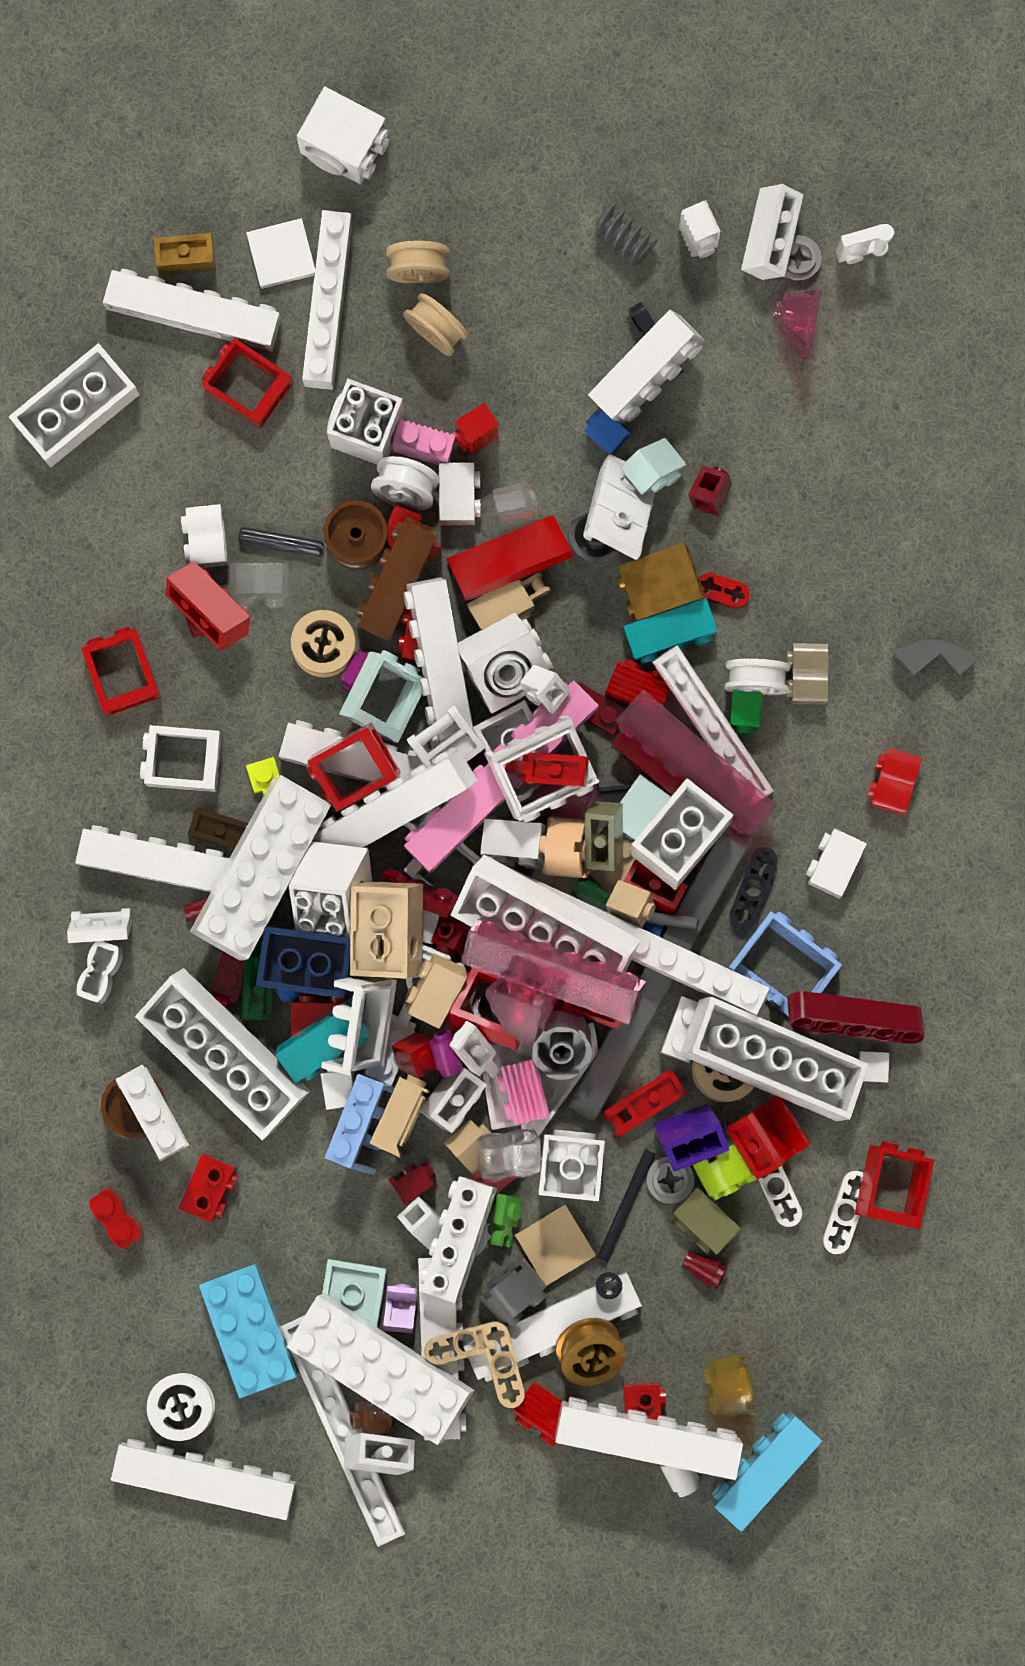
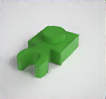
(505, 1216)

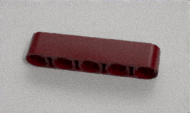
(855, 1017)

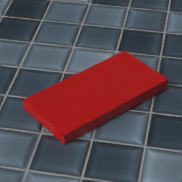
(509, 557)

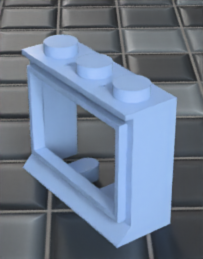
(802, 941)
(355, 1123)

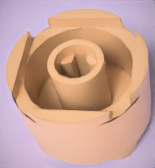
(564, 848)

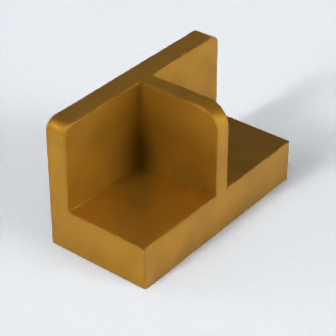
(184, 254)

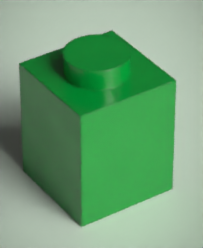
(745, 711)

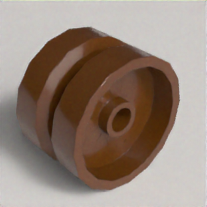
(356, 552)
(117, 1114)

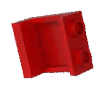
(768, 1136)

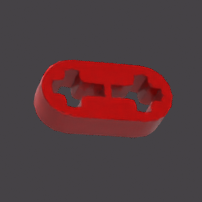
(725, 584)

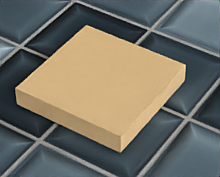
(555, 1245)

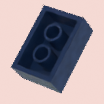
(304, 962)

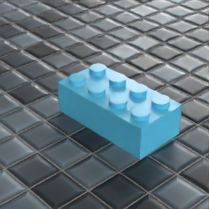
(248, 1330)
(765, 1471)

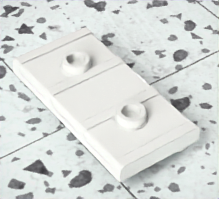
(618, 510)

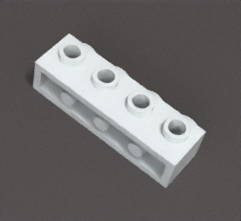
(458, 1239)

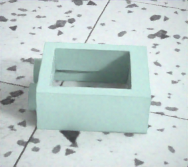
(405, 704)

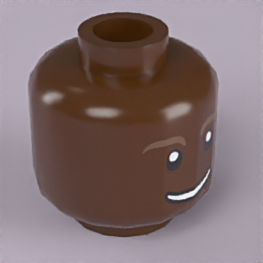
(370, 1419)

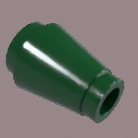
(591, 892)

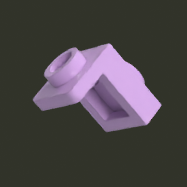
(400, 1308)

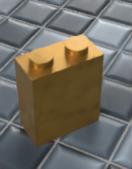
(660, 582)

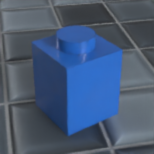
(607, 432)

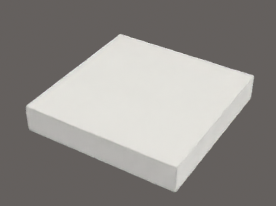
(281, 253)

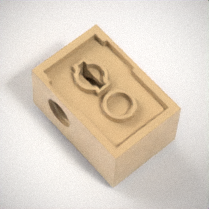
(386, 929)

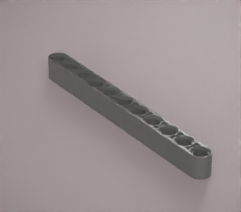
(623, 1040)

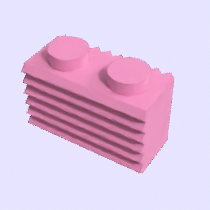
(423, 443)
(524, 1092)

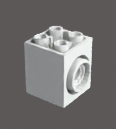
(343, 136)
(364, 421)
(500, 659)
(323, 887)
(571, 1165)

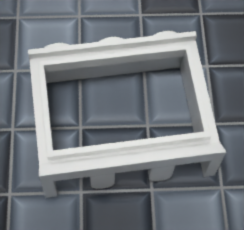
(520, 747)
(377, 1014)
(152, 1112)

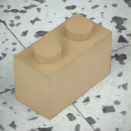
(436, 990)

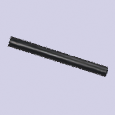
(626, 1205)

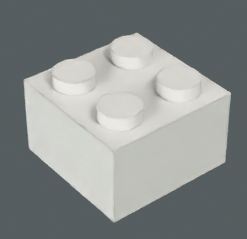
(513, 842)

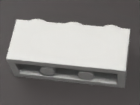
(772, 232)

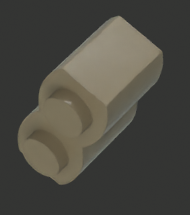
(808, 674)

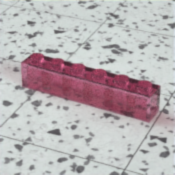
(694, 760)
(553, 971)

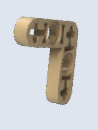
(482, 1345)

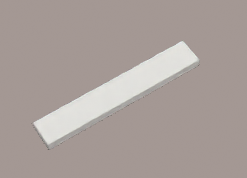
(707, 716)

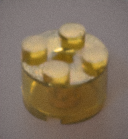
(730, 1386)

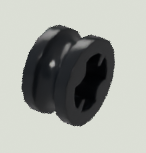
(600, 1281)

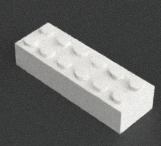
(260, 868)
(523, 906)
(222, 1053)
(774, 1059)
(380, 1368)
(649, 1439)

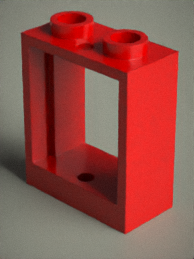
(272, 397)
(129, 699)
(379, 754)
(490, 1030)
(917, 1189)

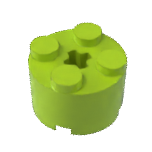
(724, 1173)

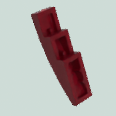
(648, 766)

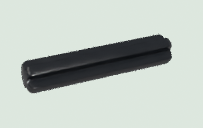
(280, 542)

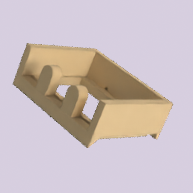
(400, 1115)

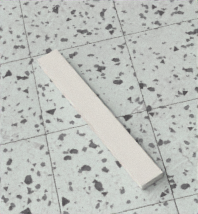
(335, 1417)

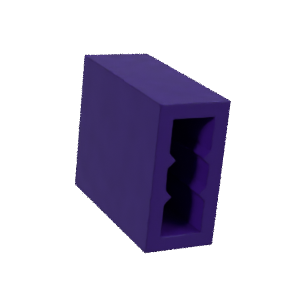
(691, 1137)

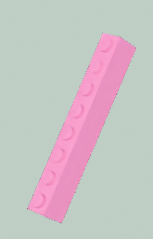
(468, 809)

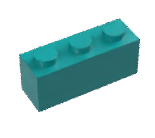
(670, 629)
(310, 1047)

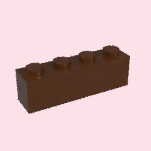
(400, 568)

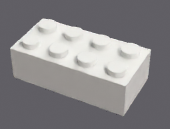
(647, 367)
(74, 405)

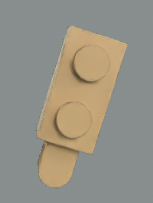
(507, 600)

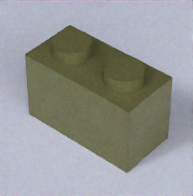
(604, 836)
(705, 1221)

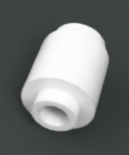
(681, 1480)

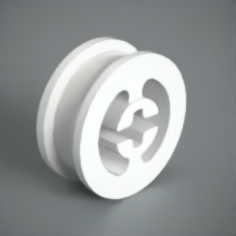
(405, 482)
(757, 676)
(158, 1415)

